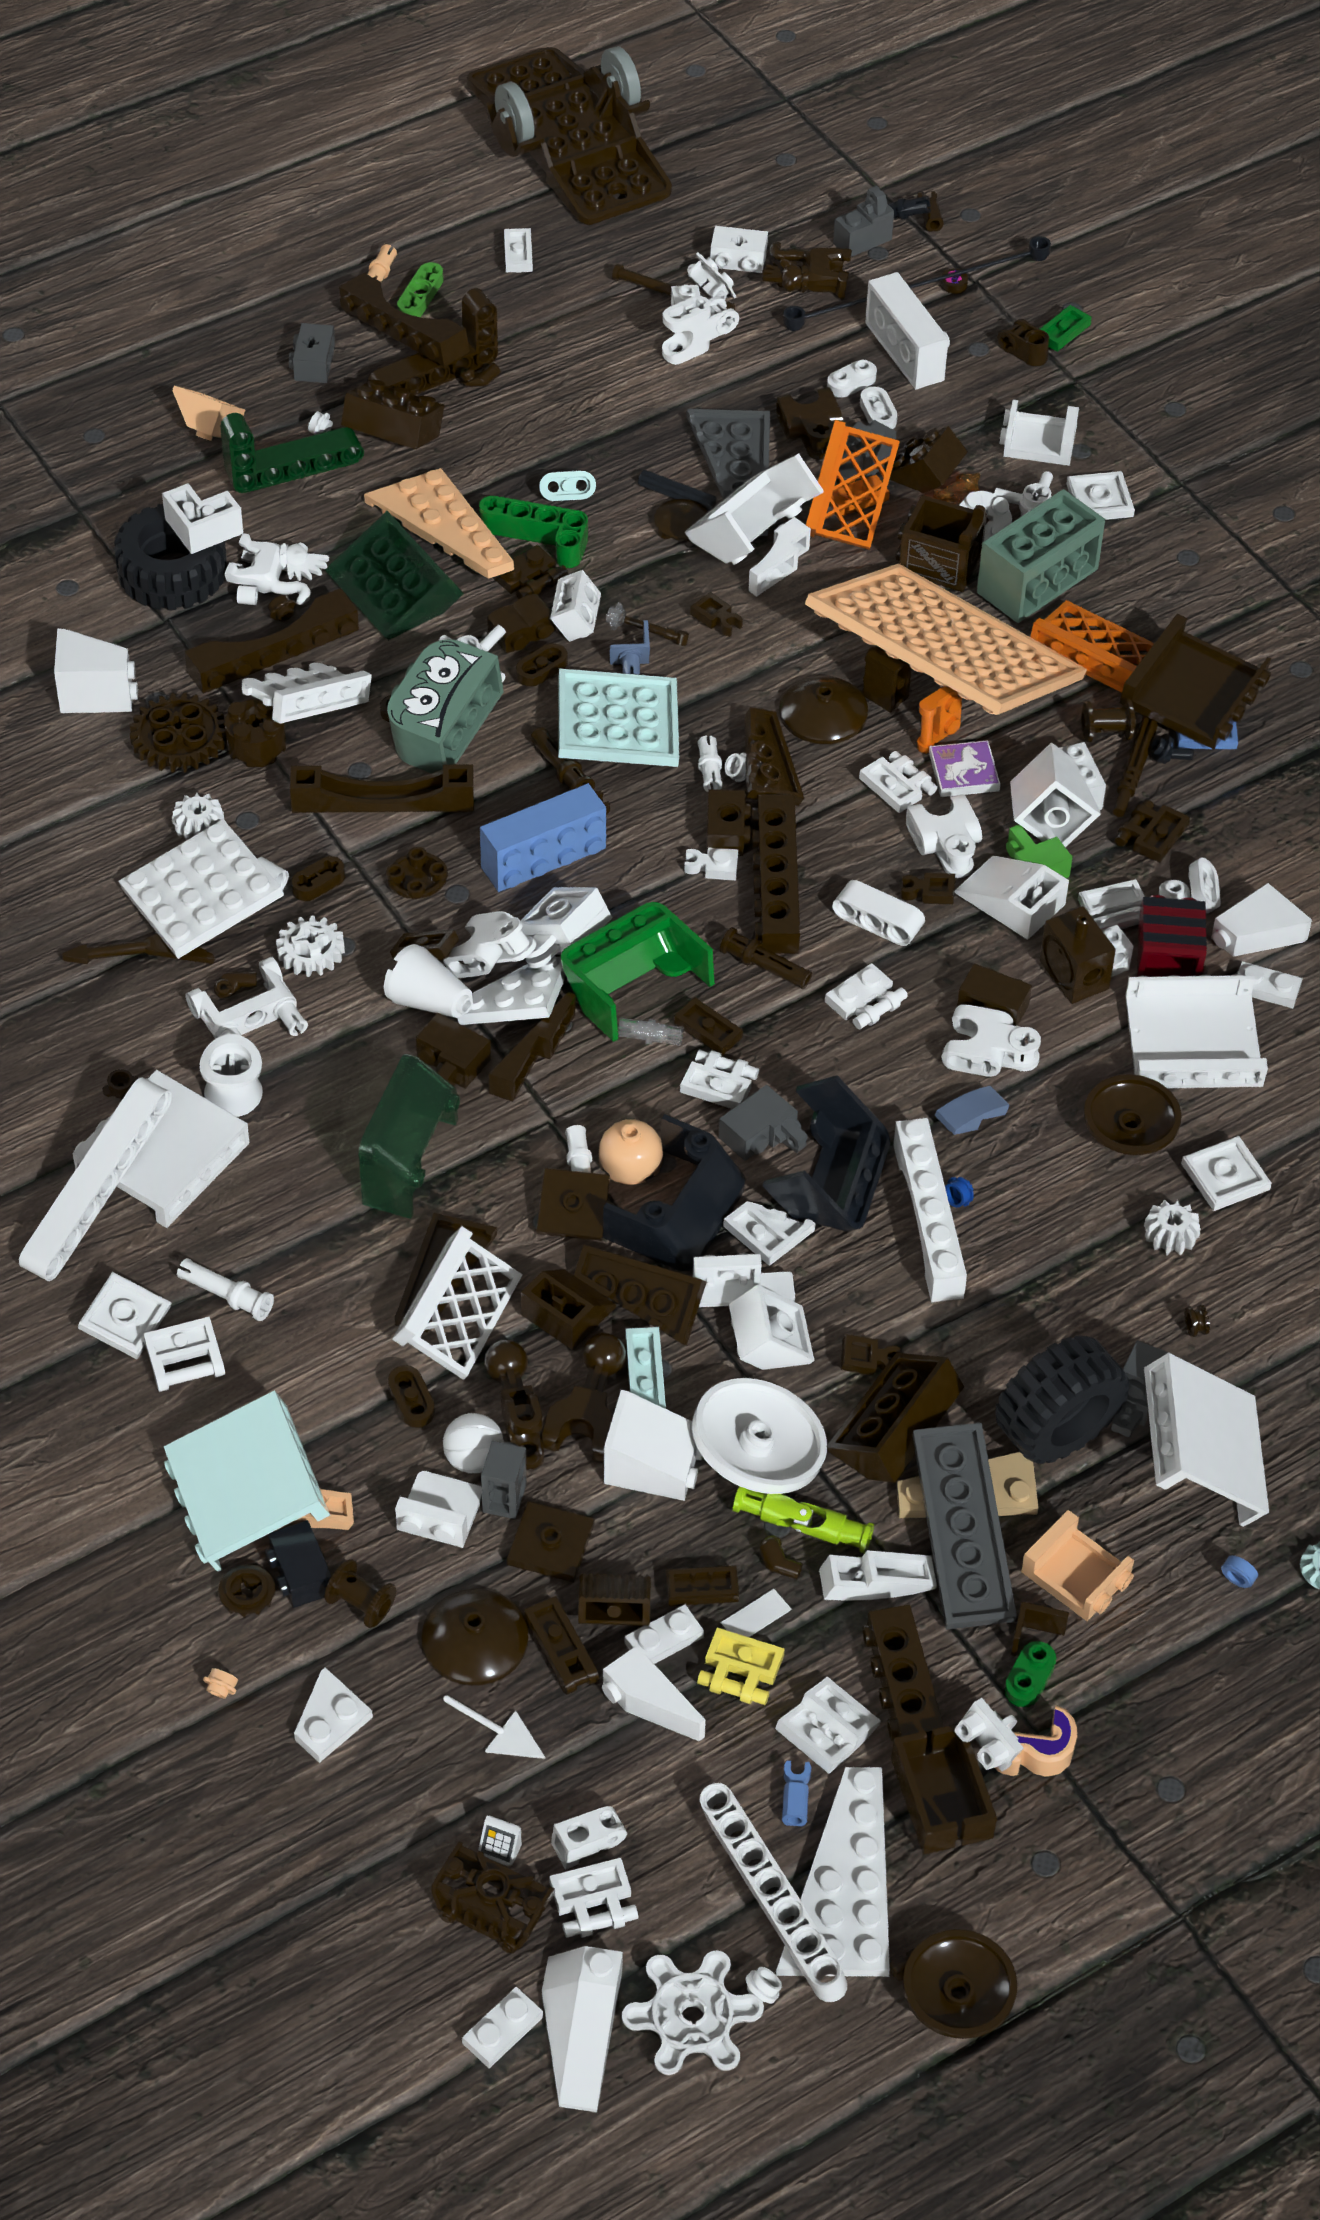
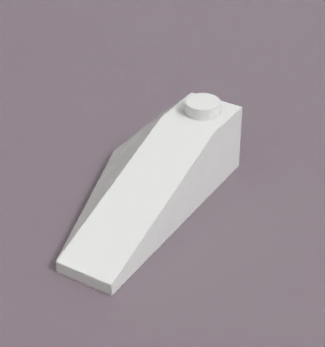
(579, 2013)

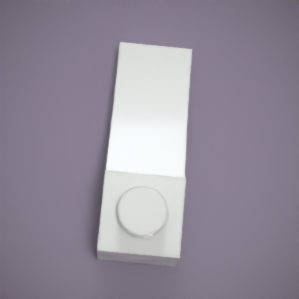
(789, 543)

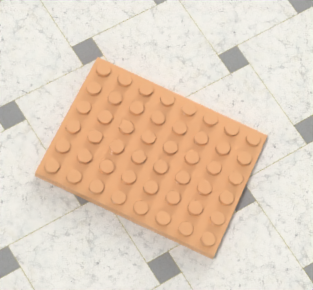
(946, 638)

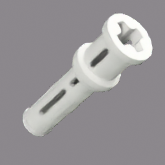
(237, 1294)

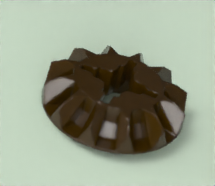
(254, 1579)

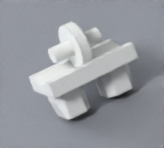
(992, 1734)

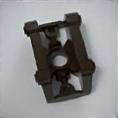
(487, 1912)

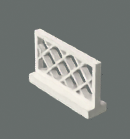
(432, 1294)

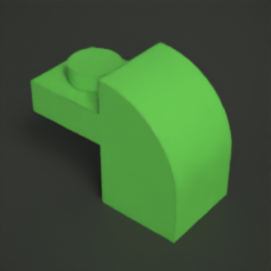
(1049, 852)

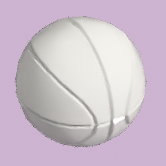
(469, 1440)

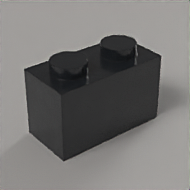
(299, 1563)

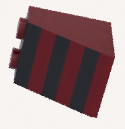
(1171, 937)

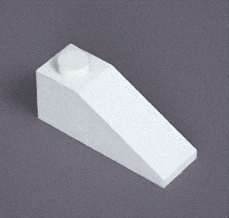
(647, 1693)

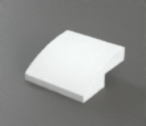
(828, 1725)

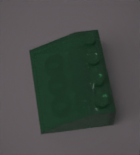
(393, 579)

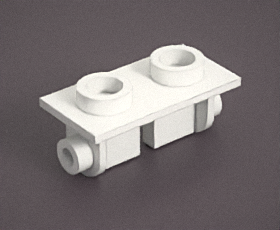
(707, 271)

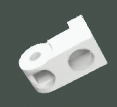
(587, 1835)

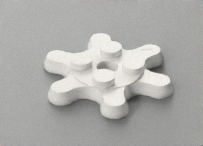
(696, 1989)

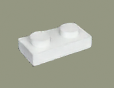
(518, 250)
(1272, 985)
(666, 1634)
(502, 2027)

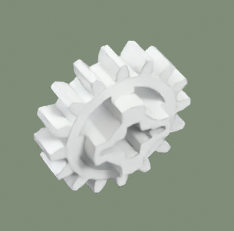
(310, 946)

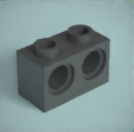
(504, 1479)

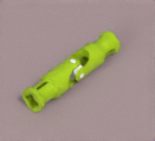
(786, 1512)

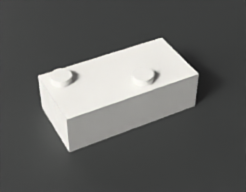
(906, 330)

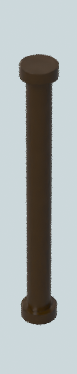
(648, 282)

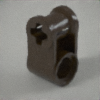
(1027, 342)

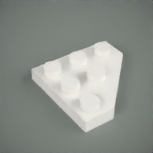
(518, 995)

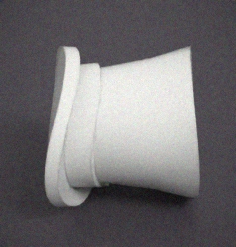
(232, 1073)

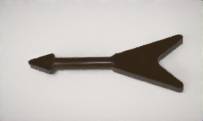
(152, 945)

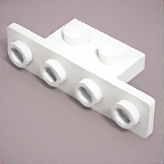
(734, 1275)

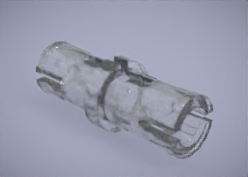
(650, 1031)

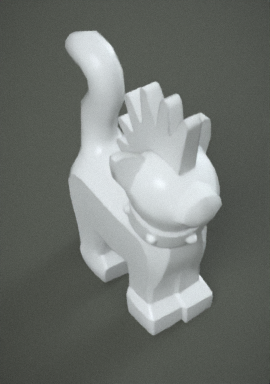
(269, 560)

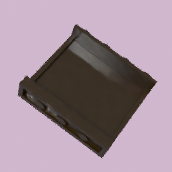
(1193, 685)

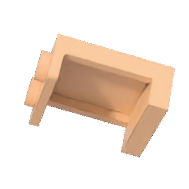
(1076, 1568)

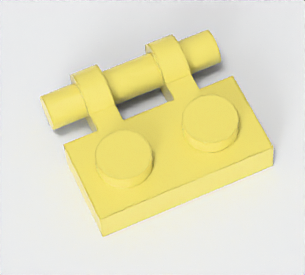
(744, 1657)

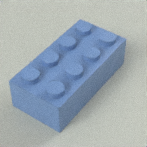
(543, 837)

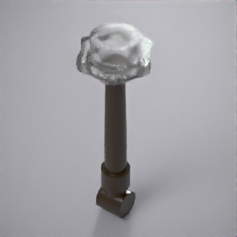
(617, 616)

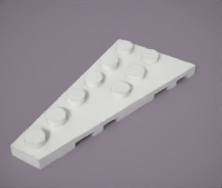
(849, 1880)

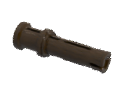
(568, 770)
(753, 953)

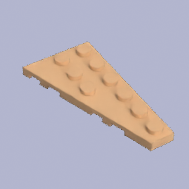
(441, 515)

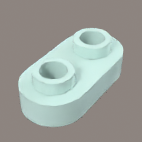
(567, 486)

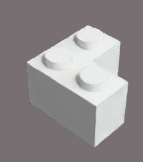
(202, 522)

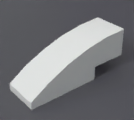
(876, 1576)

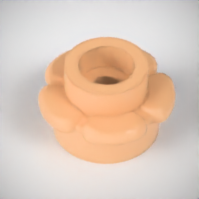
(220, 1683)

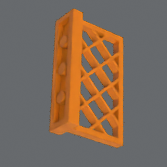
(827, 480)
(1101, 665)

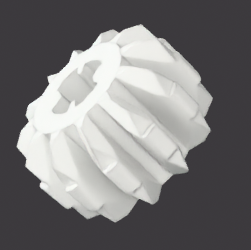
(196, 815)
(1172, 1227)

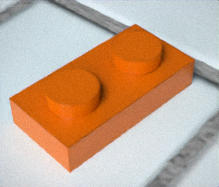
(858, 488)

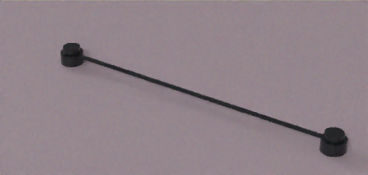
(1039, 249)

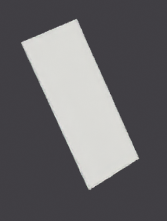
(757, 1614)

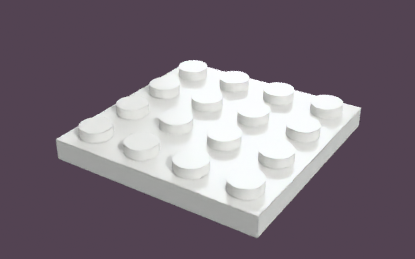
(201, 888)

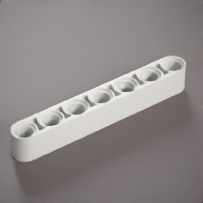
(95, 1179)
(777, 1905)

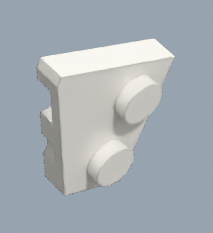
(330, 1716)

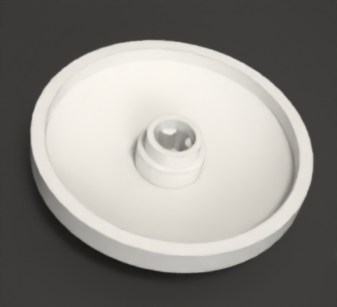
(759, 1436)

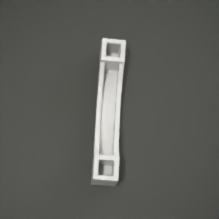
(939, 1242)

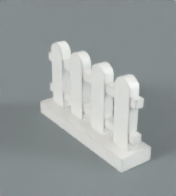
(309, 692)

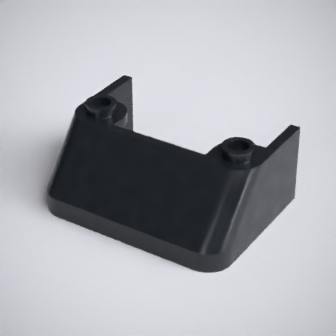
(848, 1164)
(693, 1221)

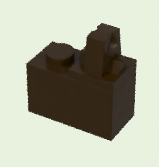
(453, 1050)

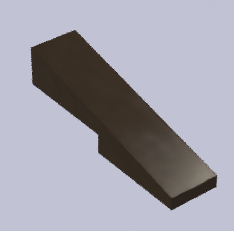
(541, 1041)

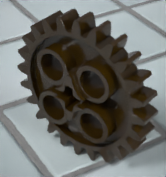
(178, 732)

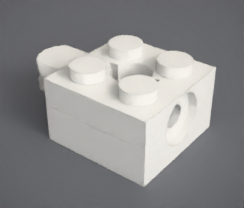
(563, 919)

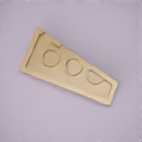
(1012, 1484)

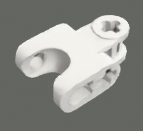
(696, 325)
(947, 835)
(494, 939)
(992, 1043)

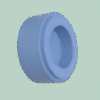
(1239, 1571)

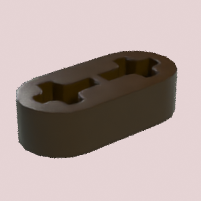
(318, 879)

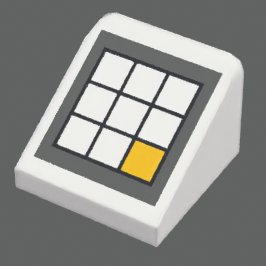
(500, 1840)

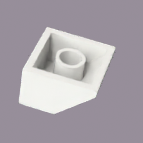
(770, 1330)

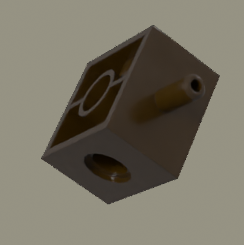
(1077, 954)

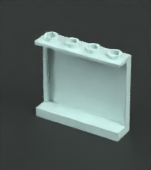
(243, 1478)

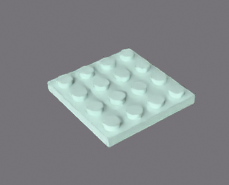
(618, 717)

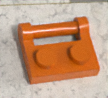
(939, 717)

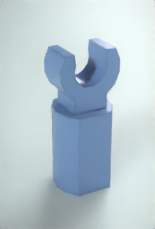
(795, 1795)

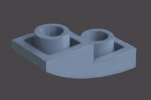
(968, 1110)

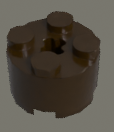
(253, 733)

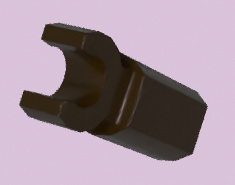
(932, 220)

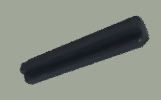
(675, 489)

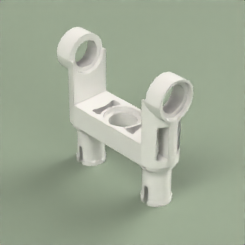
(270, 1006)

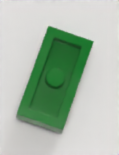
(1066, 327)

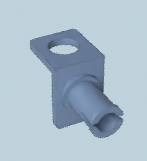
(631, 654)

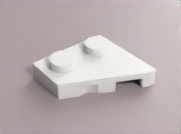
(766, 1230)

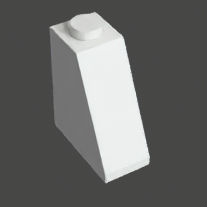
(1260, 923)

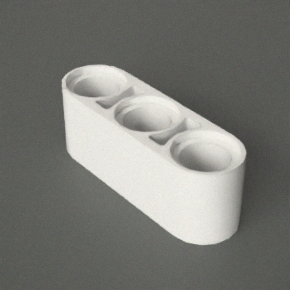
(878, 912)

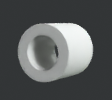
(247, 595)

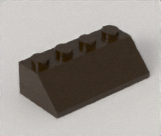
(905, 1397)

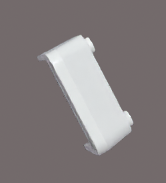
(753, 508)

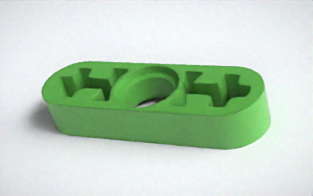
(419, 282)

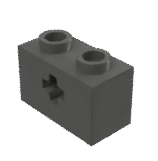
(313, 352)

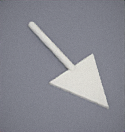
(510, 1740)

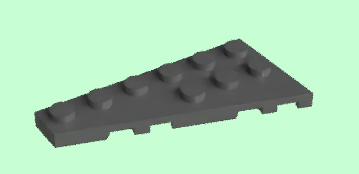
(732, 444)

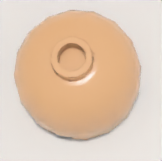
(630, 1152)

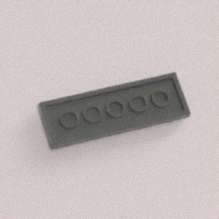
(964, 1526)

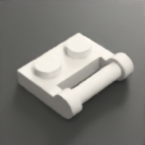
(180, 1344)

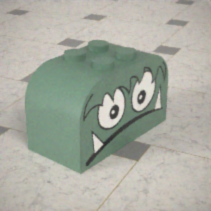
(443, 703)

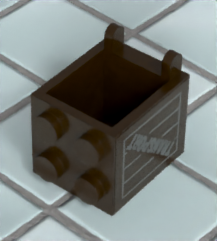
(942, 541)

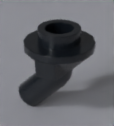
(1163, 750)

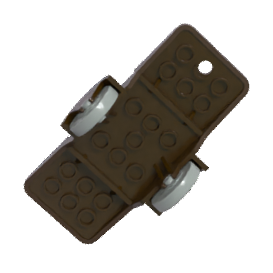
(575, 128)

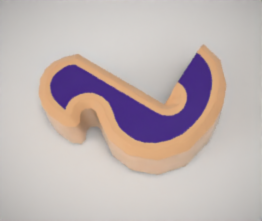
(1047, 1754)

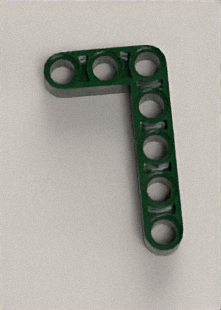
(284, 462)

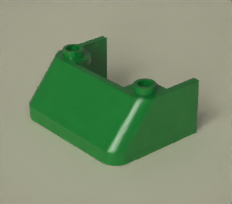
(628, 949)

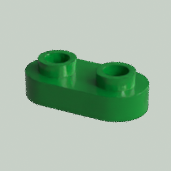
(1032, 1671)

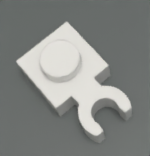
(717, 863)

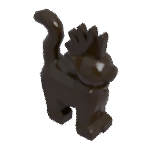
(819, 271)

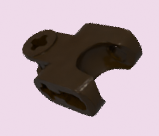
(809, 421)

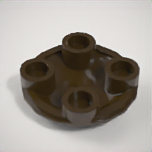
(676, 517)
(417, 874)

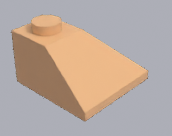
(203, 411)

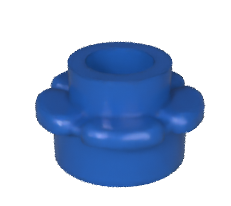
(959, 1192)

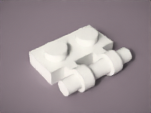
(892, 786)
(861, 990)
(716, 1085)
(592, 1887)

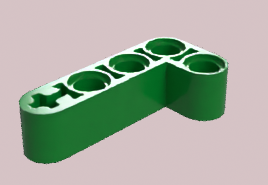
(540, 524)

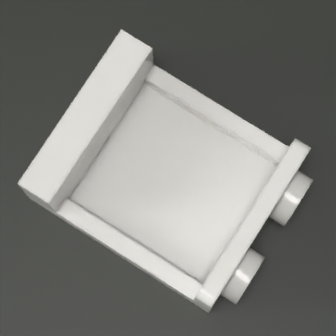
(1039, 436)

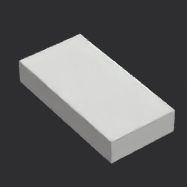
(1111, 898)

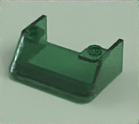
(400, 1134)

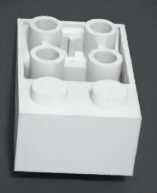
(1016, 893)

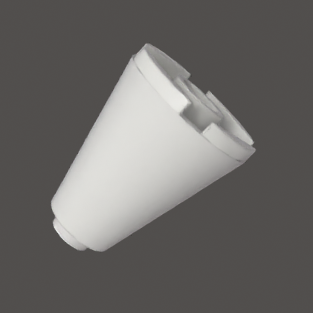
(426, 984)

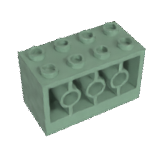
(1040, 555)

